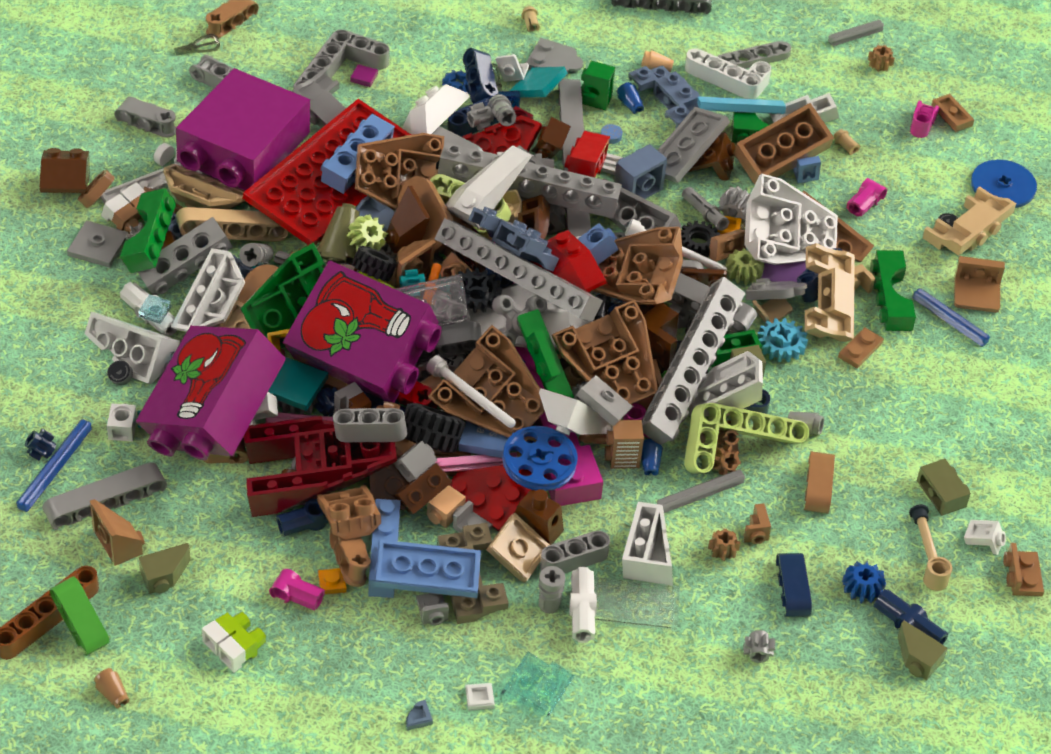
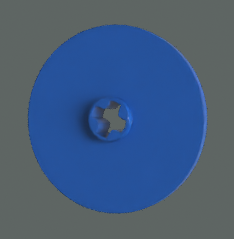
(1019, 182)

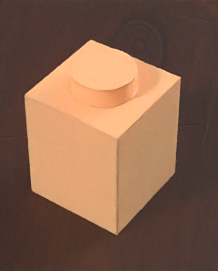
(443, 505)

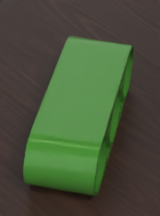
(79, 615)

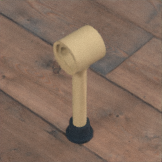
(938, 568)

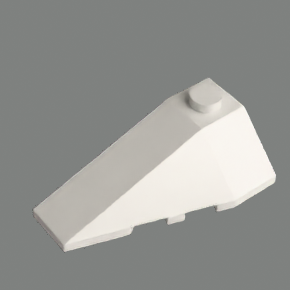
(488, 185)

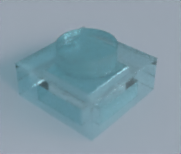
(154, 309)

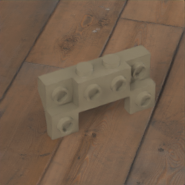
(489, 597)

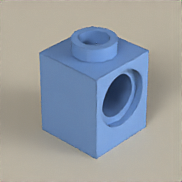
(599, 242)

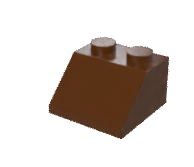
(64, 171)

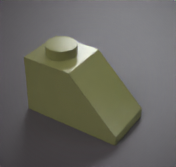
(164, 568)
(919, 651)

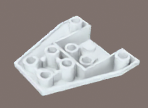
(785, 222)
(553, 317)

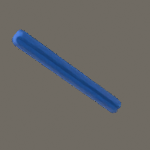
(54, 465)

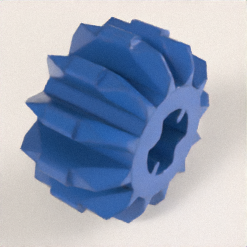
(864, 581)

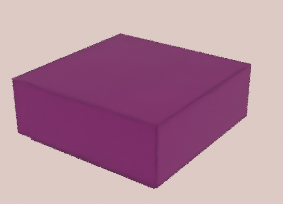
(364, 75)

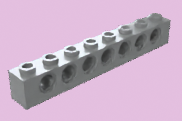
(556, 185)
(519, 270)
(692, 361)

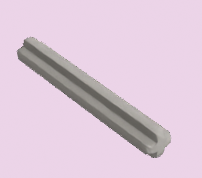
(701, 490)

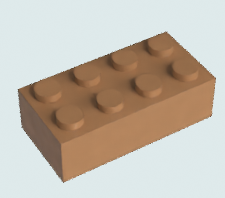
(782, 143)

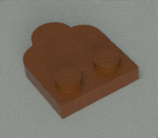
(387, 482)

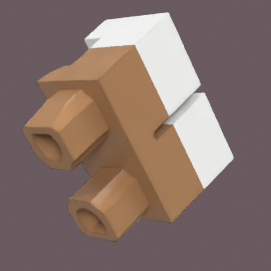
(122, 208)

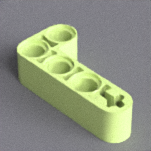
(442, 182)

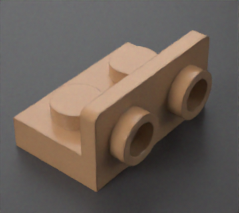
(1024, 572)

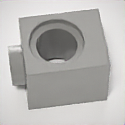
(415, 461)

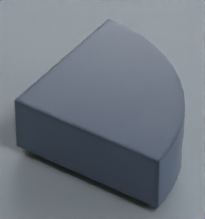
(419, 716)

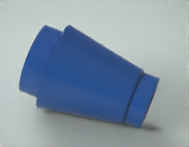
(630, 97)
(651, 457)

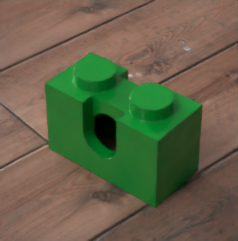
(597, 85)

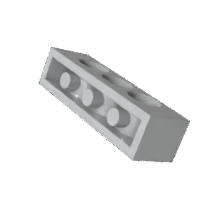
(187, 246)

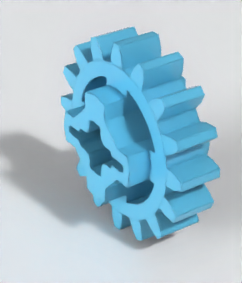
(782, 340)

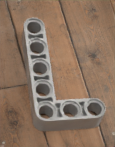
(344, 46)

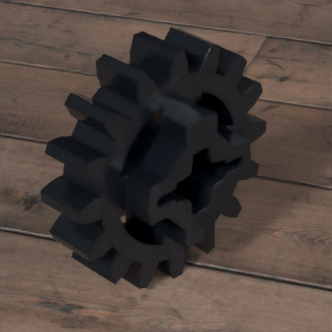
(477, 289)

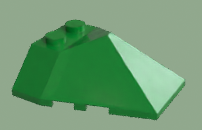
(284, 292)

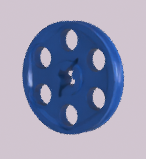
(534, 464)

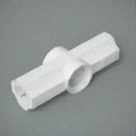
(135, 297)
(583, 605)

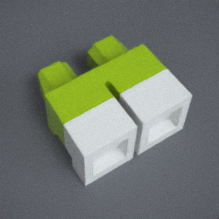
(231, 641)

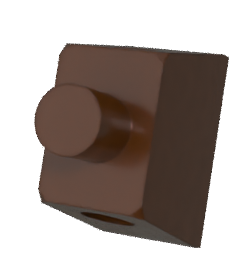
(541, 515)

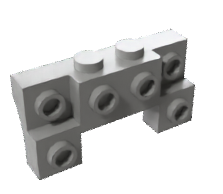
(322, 103)

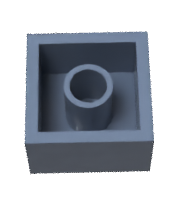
(642, 172)

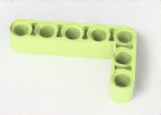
(739, 423)

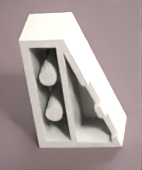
(647, 547)

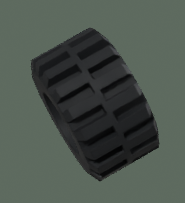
(433, 427)

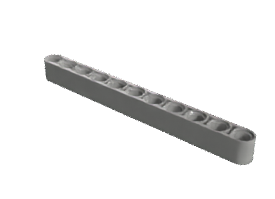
(572, 114)

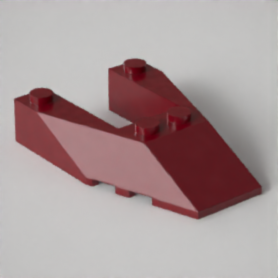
(321, 462)

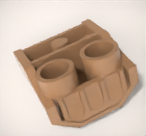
(350, 512)

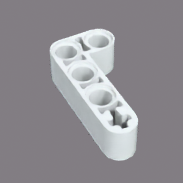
(728, 76)

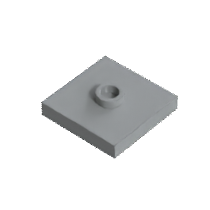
(97, 244)
(604, 400)

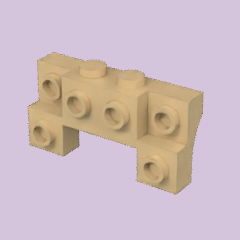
(974, 226)
(835, 293)

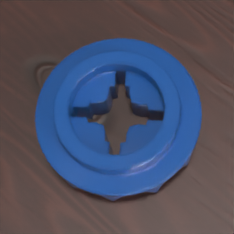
(450, 79)

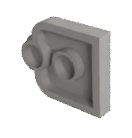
(554, 55)
(774, 290)

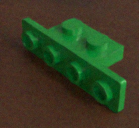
(544, 353)

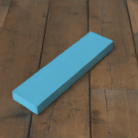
(741, 105)

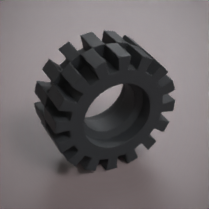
(698, 231)
(374, 263)

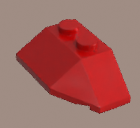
(575, 262)

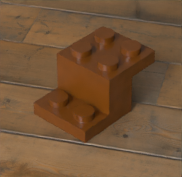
(662, 332)

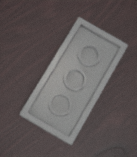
(691, 141)

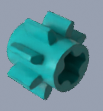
(411, 277)

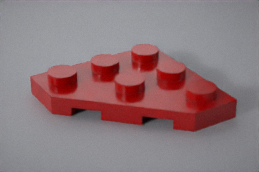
(500, 137)
(491, 492)

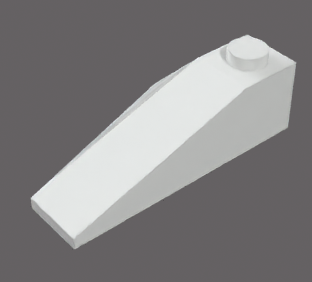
(139, 347)
(572, 415)

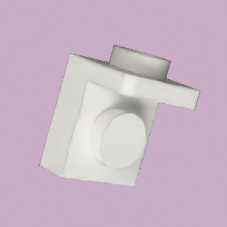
(985, 533)

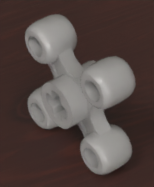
(511, 313)

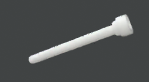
(635, 227)
(438, 368)

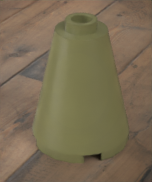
(335, 243)

